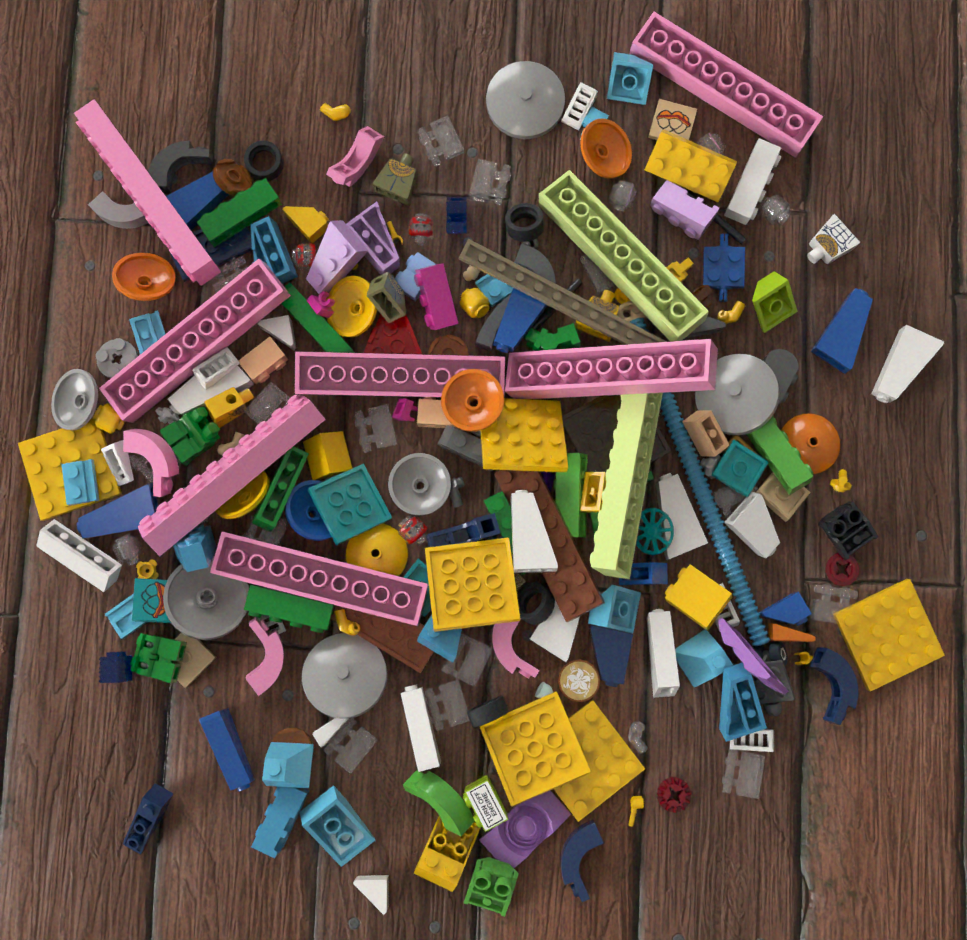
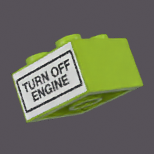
(486, 803)

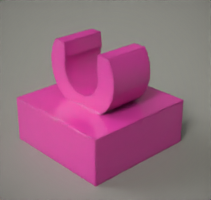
(320, 304)
(403, 410)

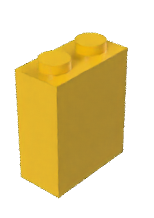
(698, 596)

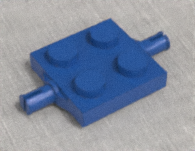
(724, 267)

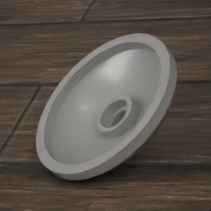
(74, 399)
(410, 472)

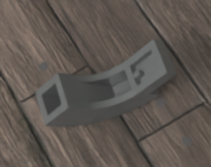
(172, 159)
(535, 261)

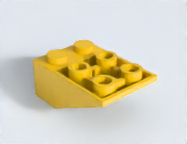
(446, 855)

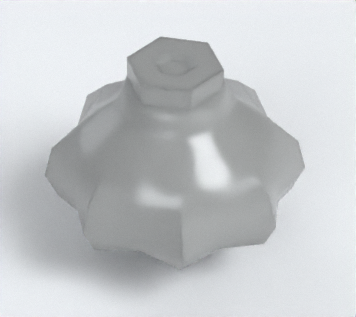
(710, 464)

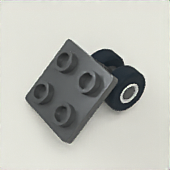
(776, 660)

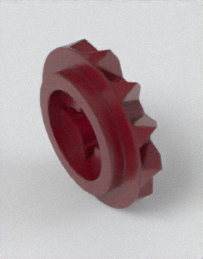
(851, 570)
(675, 784)

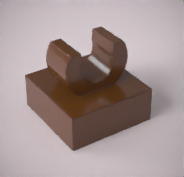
(702, 293)

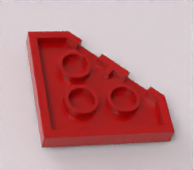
(393, 338)

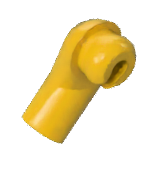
(345, 625)

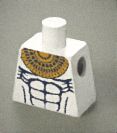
(832, 242)

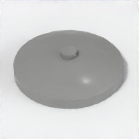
(525, 100)
(743, 394)
(204, 603)
(344, 676)

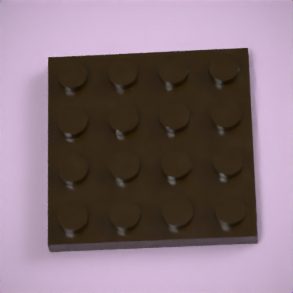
(593, 428)

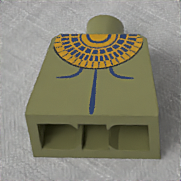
(397, 179)
(387, 297)

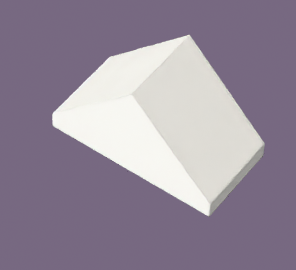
(281, 329)
(375, 889)

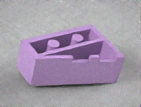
(683, 210)
(373, 233)
(335, 257)

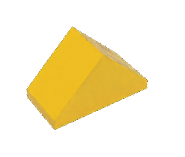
(592, 491)

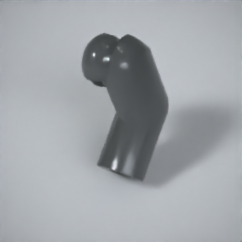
(454, 491)

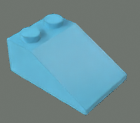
(336, 826)

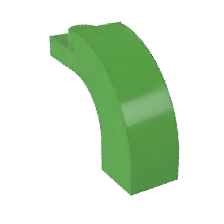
(443, 799)

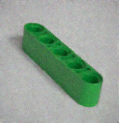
(314, 324)

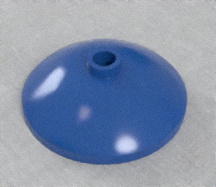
(297, 513)

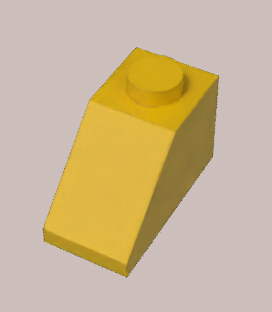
(307, 221)

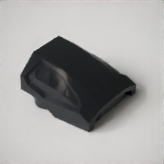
(847, 529)

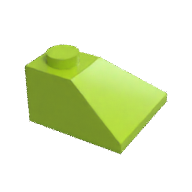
(773, 301)

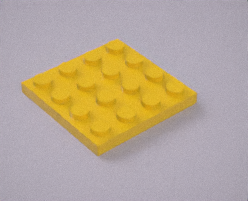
(526, 437)
(43, 466)
(472, 584)
(888, 634)
(535, 749)
(609, 760)

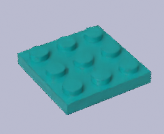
(349, 504)

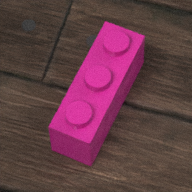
(436, 296)

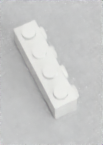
(753, 179)
(78, 555)

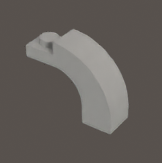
(117, 215)

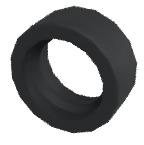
(258, 147)
(524, 210)
(543, 611)
(487, 711)

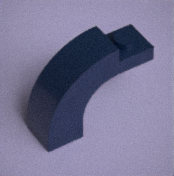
(472, 531)
(842, 682)
(577, 844)

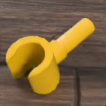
(393, 234)
(805, 658)
(636, 803)

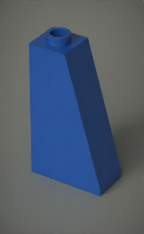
(197, 199)
(517, 320)
(843, 334)
(120, 514)
(228, 749)

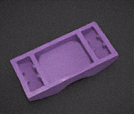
(752, 661)
(525, 829)

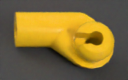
(336, 113)
(732, 315)

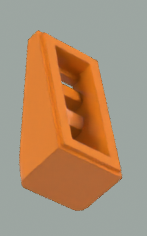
(782, 633)

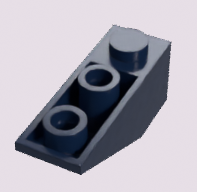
(147, 818)

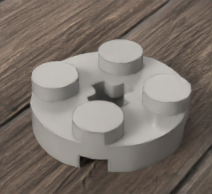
(109, 350)

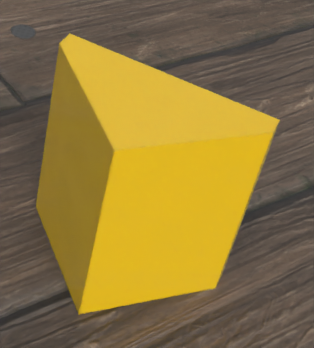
(327, 455)

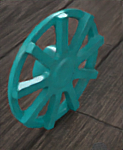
(654, 531)

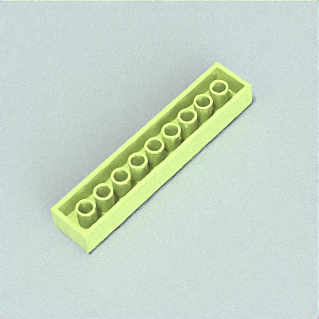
(622, 257)
(625, 484)

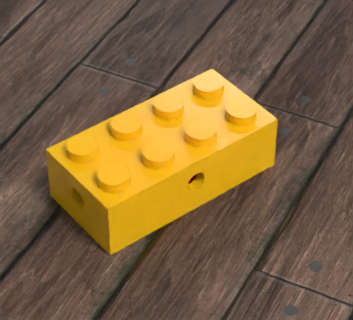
(690, 165)

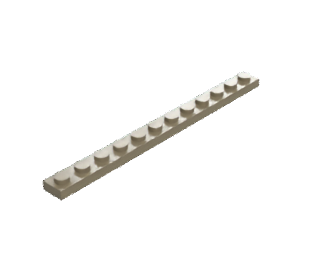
(554, 295)

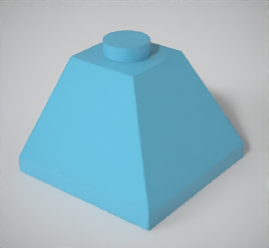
(629, 79)
(618, 611)
(701, 658)
(288, 765)

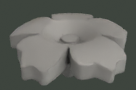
(166, 415)

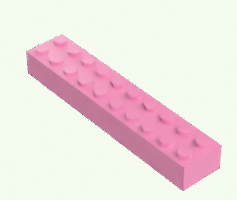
(725, 84)
(146, 193)
(194, 340)
(613, 370)
(385, 373)
(229, 474)
(319, 578)

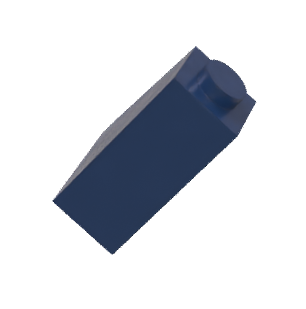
(611, 653)

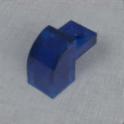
(456, 215)

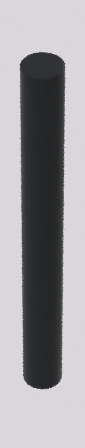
(723, 223)
(550, 311)

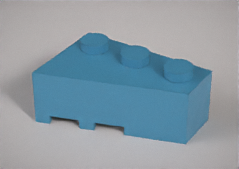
(271, 249)
(196, 548)
(442, 642)
(740, 704)
(279, 820)

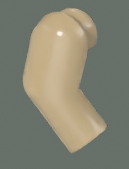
(471, 273)
(222, 448)

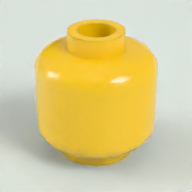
(474, 303)
(108, 419)

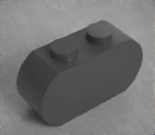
(784, 367)
(462, 445)

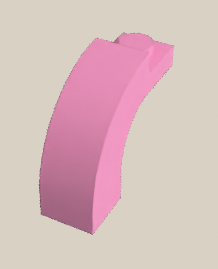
(358, 158)
(159, 455)
(503, 648)
(269, 670)

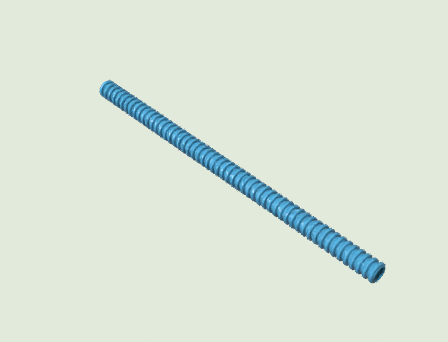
(711, 515)

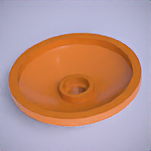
(606, 148)
(143, 276)
(468, 387)
(827, 447)

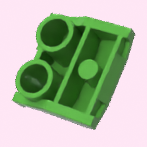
(492, 885)

